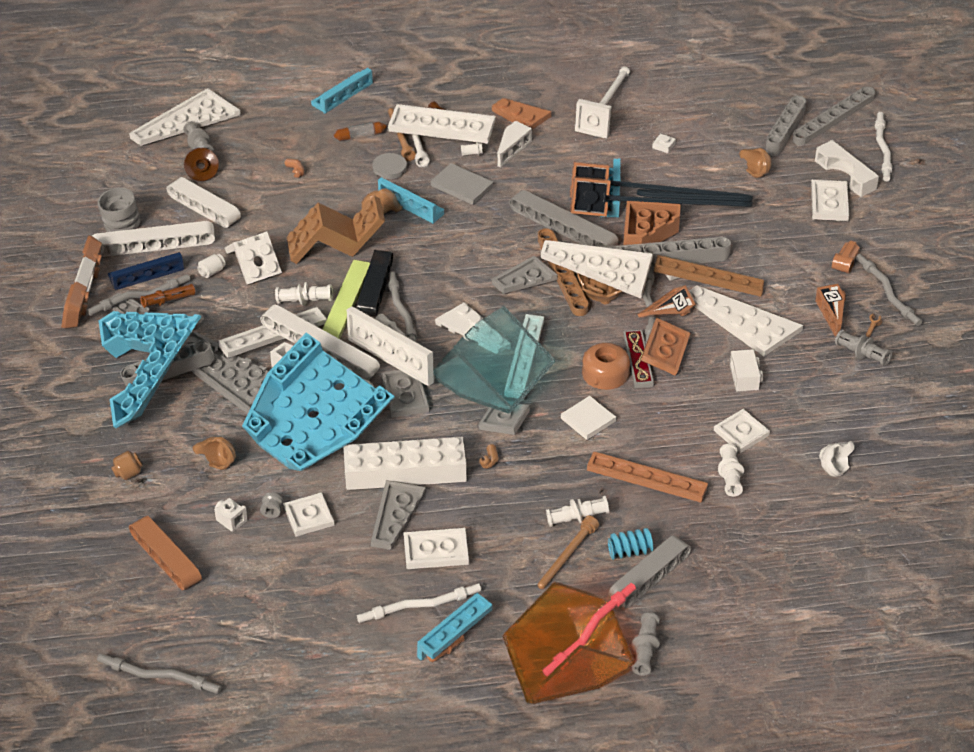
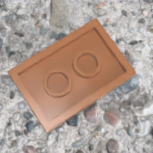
(665, 346)

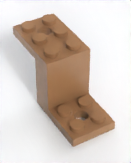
(335, 229)

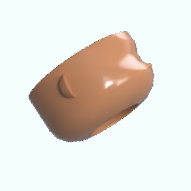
(606, 366)

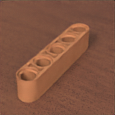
(165, 553)

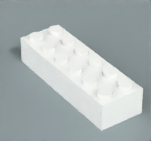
(405, 462)

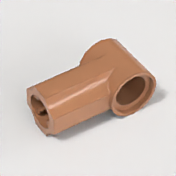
(845, 259)

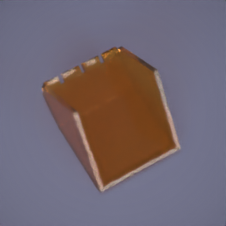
(551, 628)

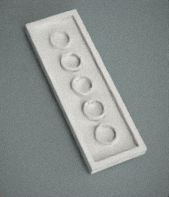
(441, 123)
(390, 346)

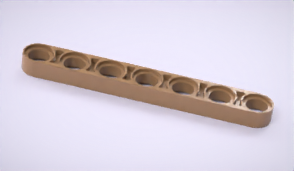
(569, 276)

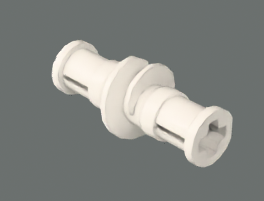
(304, 294)
(731, 470)
(577, 511)

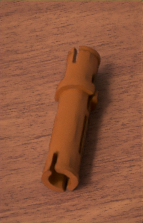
(148, 300)

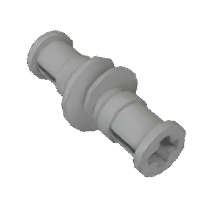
(196, 136)
(863, 347)
(645, 643)

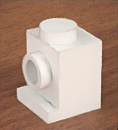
(226, 513)

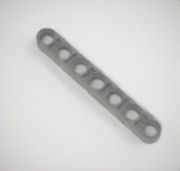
(833, 120)

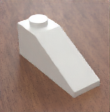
(513, 141)

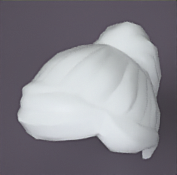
(835, 458)

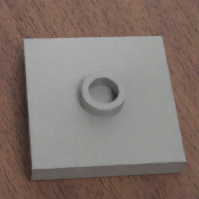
(503, 422)

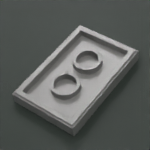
(462, 183)
(408, 394)

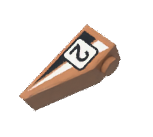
(673, 303)
(831, 303)

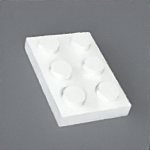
(829, 200)
(436, 548)

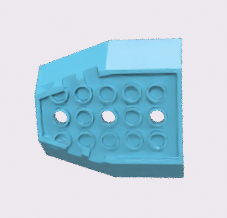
(303, 384)

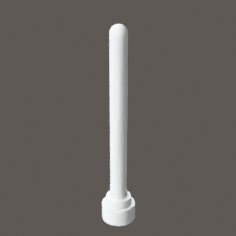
(421, 157)

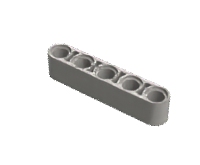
(785, 125)
(188, 359)
(652, 569)

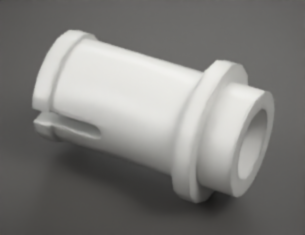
(471, 149)

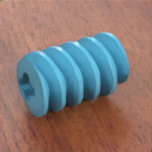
(629, 543)

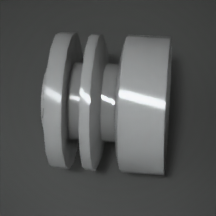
(119, 210)

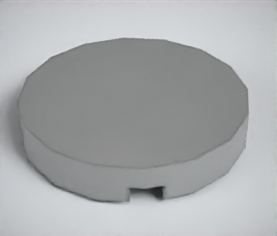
(389, 166)

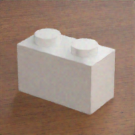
(745, 370)

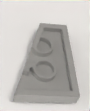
(524, 275)

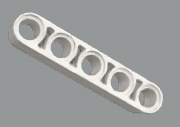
(203, 202)

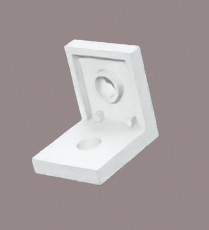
(250, 248)

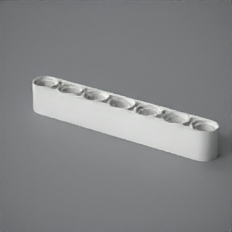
(156, 238)
(293, 328)

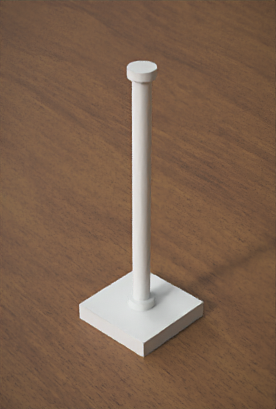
(595, 117)

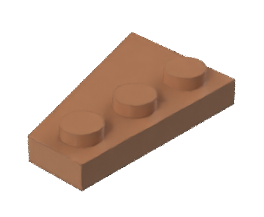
(520, 112)

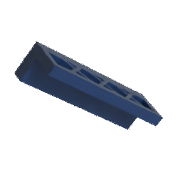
(146, 271)

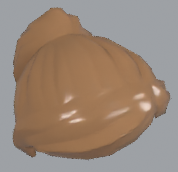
(758, 161)
(387, 198)
(217, 451)

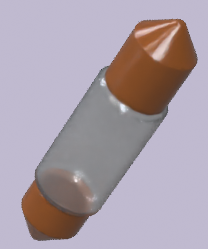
(359, 131)

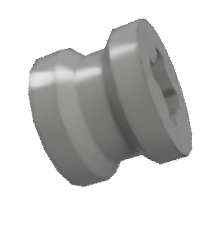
(271, 505)

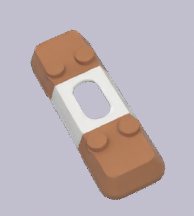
(79, 291)

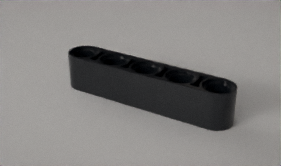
(375, 282)

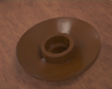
(197, 157)

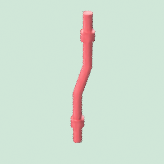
(616, 600)

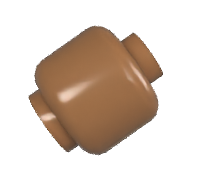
(126, 465)

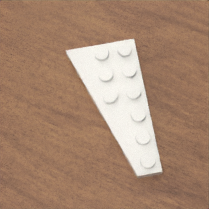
(202, 108)
(610, 266)
(749, 324)

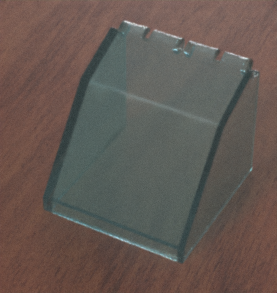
(495, 364)

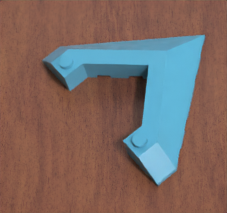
(149, 332)

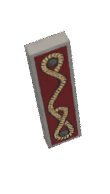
(639, 369)

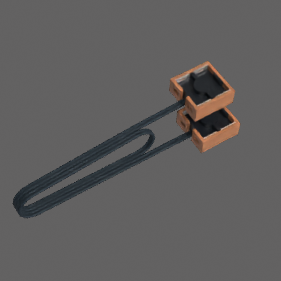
(591, 190)

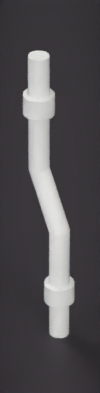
(886, 166)
(379, 612)

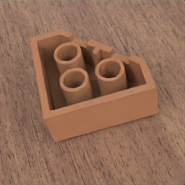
(650, 222)

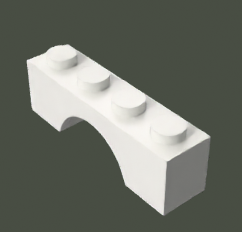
(835, 157)

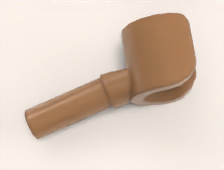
(873, 324)

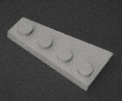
(395, 510)

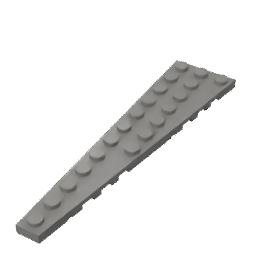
(231, 377)

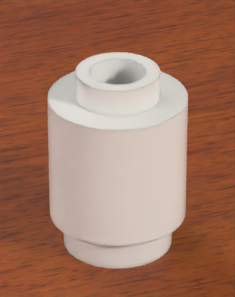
(211, 265)

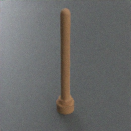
(407, 151)
(588, 526)

